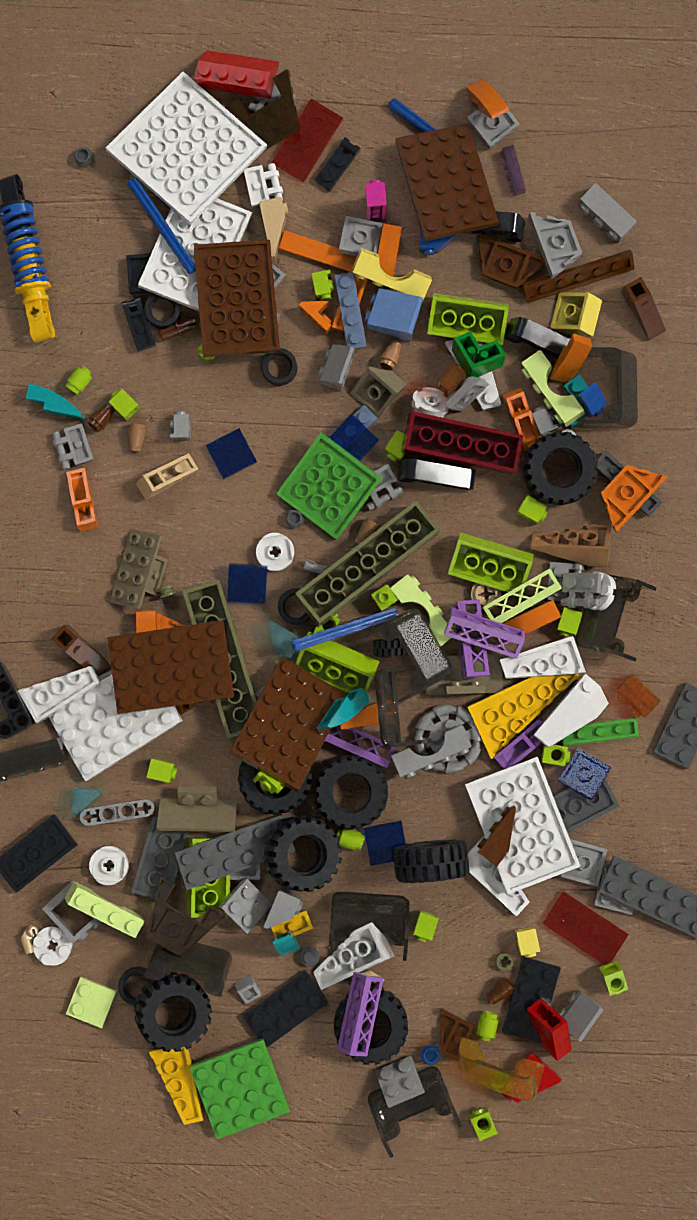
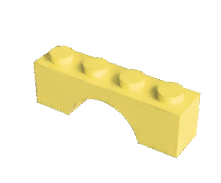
(368, 267)

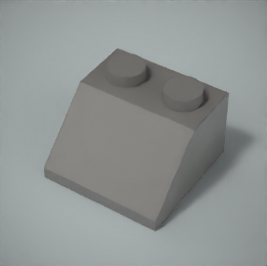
(337, 366)
(284, 907)
(580, 1014)

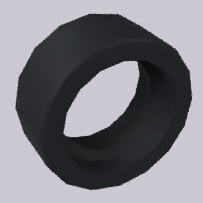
(161, 324)
(284, 380)
(281, 608)
(122, 983)

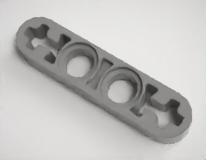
(117, 812)

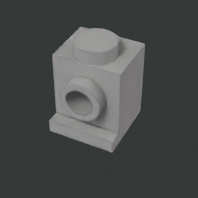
(544, 421)
(181, 426)

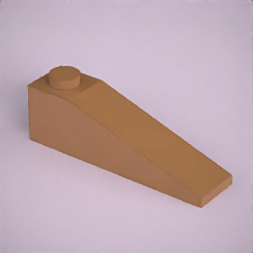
(583, 546)

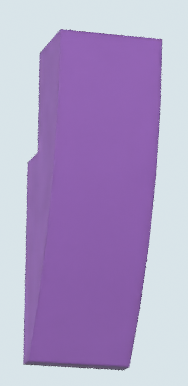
(520, 746)

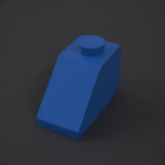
(436, 245)
(592, 400)

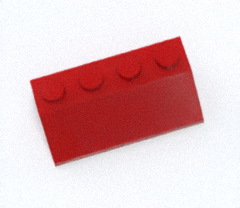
(236, 74)

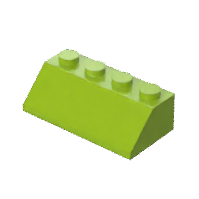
(459, 315)
(490, 563)
(338, 665)
(207, 894)

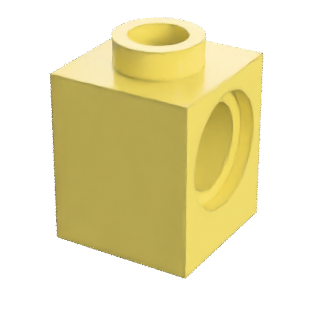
(527, 941)

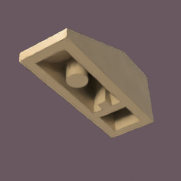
(274, 220)
(166, 476)

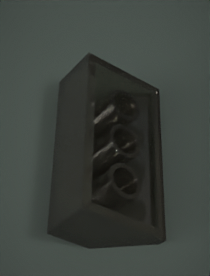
(32, 757)

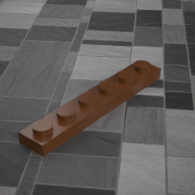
(578, 276)

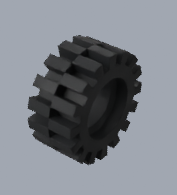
(388, 648)

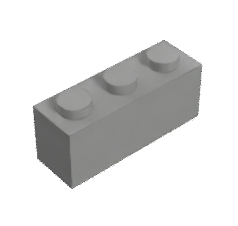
(606, 213)

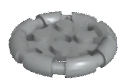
(437, 732)

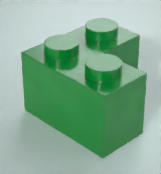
(477, 359)

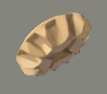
(479, 588)

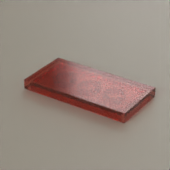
(304, 148)
(585, 928)

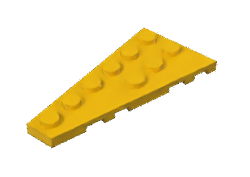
(513, 708)

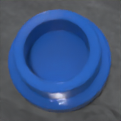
(430, 1054)

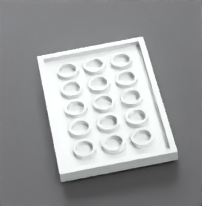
(164, 271)
(100, 736)
(538, 837)

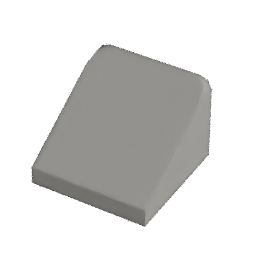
(248, 989)

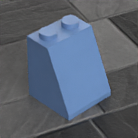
(394, 313)

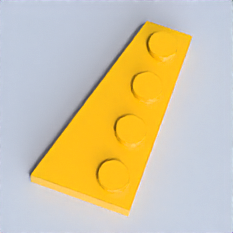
(179, 1082)

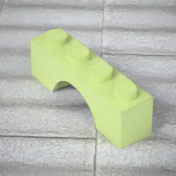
(566, 407)
(408, 592)
(103, 910)

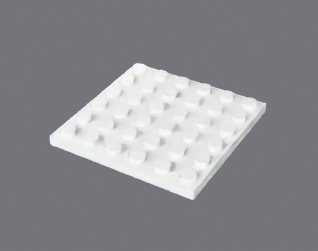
(186, 148)

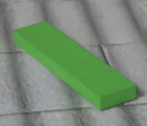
(603, 732)

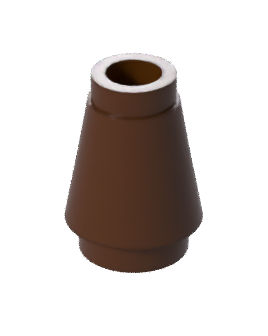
(100, 418)
(501, 990)

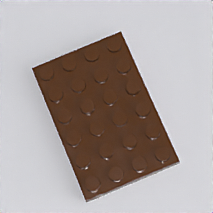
(446, 182)
(236, 298)
(170, 667)
(283, 724)

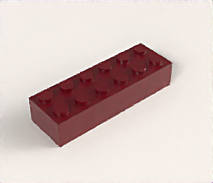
(462, 443)

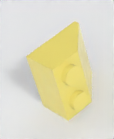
(576, 313)

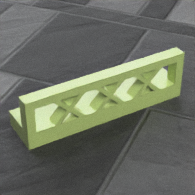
(527, 603)

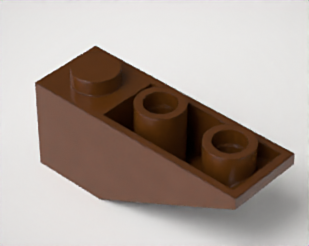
(643, 307)
(79, 649)
(498, 842)

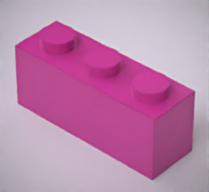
(375, 201)

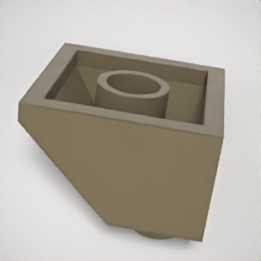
(378, 389)

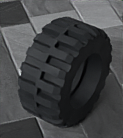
(585, 463)
(268, 803)
(351, 818)
(326, 859)
(431, 861)
(190, 1029)
(395, 1036)

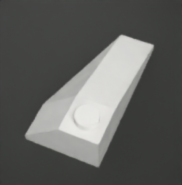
(577, 708)
(356, 954)

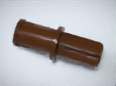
(178, 329)

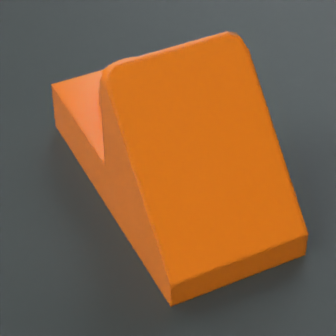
(313, 310)

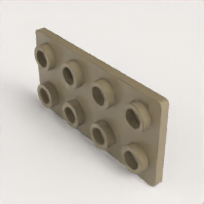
(139, 570)
(456, 685)
(197, 811)

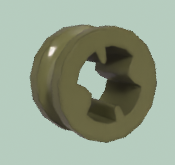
(166, 591)
(508, 966)

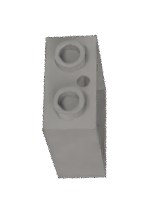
(48, 908)

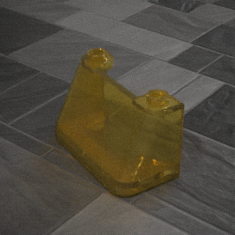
(520, 1084)

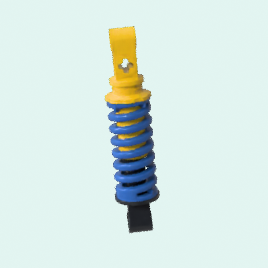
(25, 257)

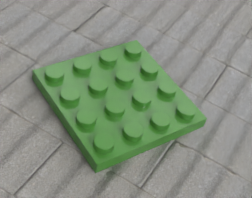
(329, 485)
(239, 1088)

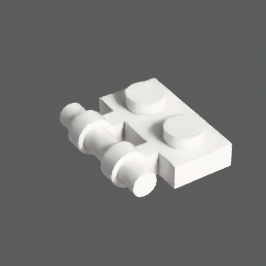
(257, 185)

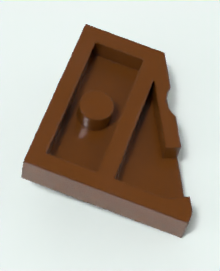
(451, 1033)

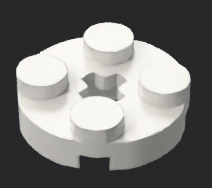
(422, 402)
(281, 543)
(605, 597)
(117, 858)
(46, 955)

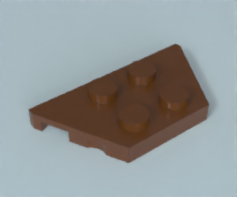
(506, 262)

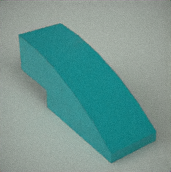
(52, 402)
(344, 709)
(286, 943)

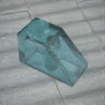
(281, 640)

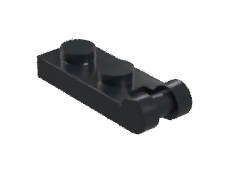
(337, 164)
(138, 324)

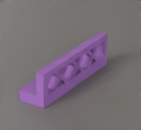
(486, 626)
(465, 648)
(358, 750)
(356, 1014)

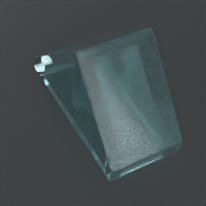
(83, 797)

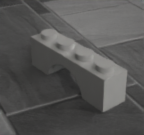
(454, 742)

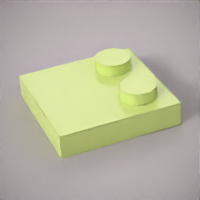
(91, 1002)

